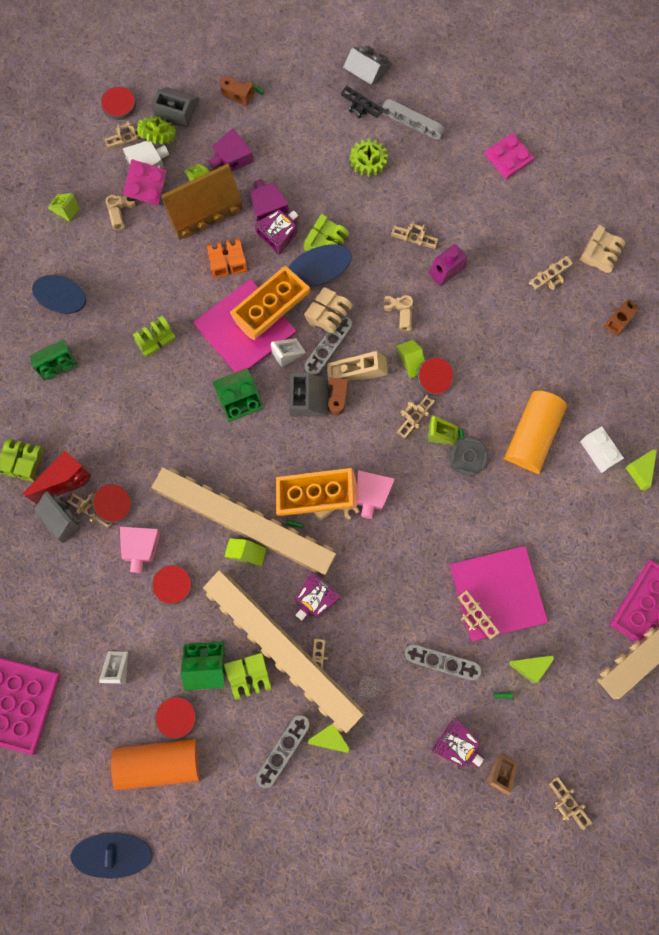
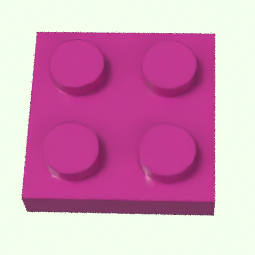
(509, 155)
(144, 182)

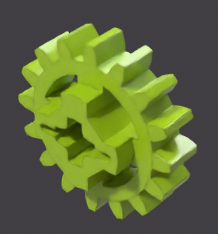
(156, 130)
(377, 157)

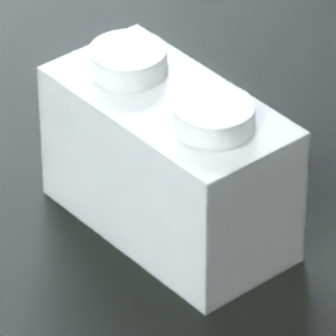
(601, 449)

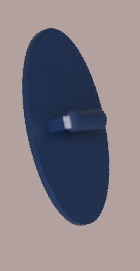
(321, 264)
(59, 294)
(111, 855)

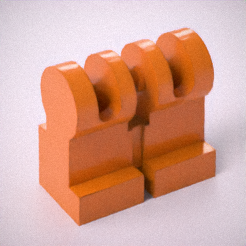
(234, 259)

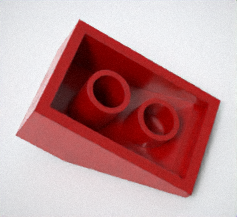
(59, 478)

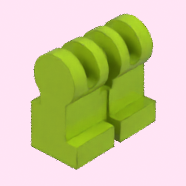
(325, 233)
(160, 333)
(23, 467)
(254, 667)

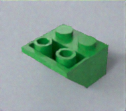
(53, 360)
(238, 394)
(203, 666)

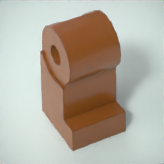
(237, 91)
(621, 317)
(337, 401)

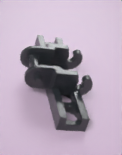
(355, 101)

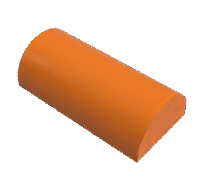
(155, 764)

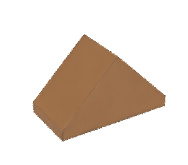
(503, 774)

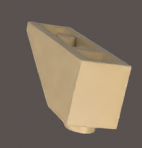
(359, 367)

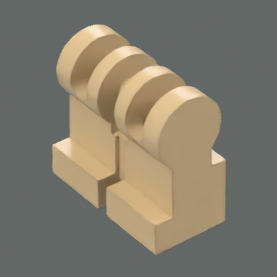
(602, 250)
(327, 310)

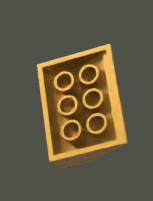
(202, 202)

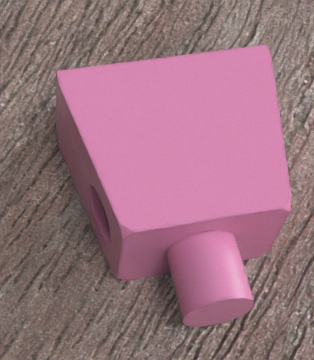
(372, 492)
(138, 546)

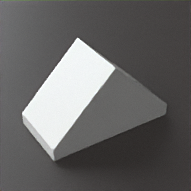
(287, 351)
(115, 668)

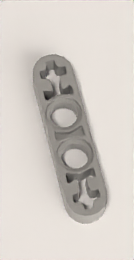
(413, 119)
(329, 347)
(441, 666)
(285, 752)

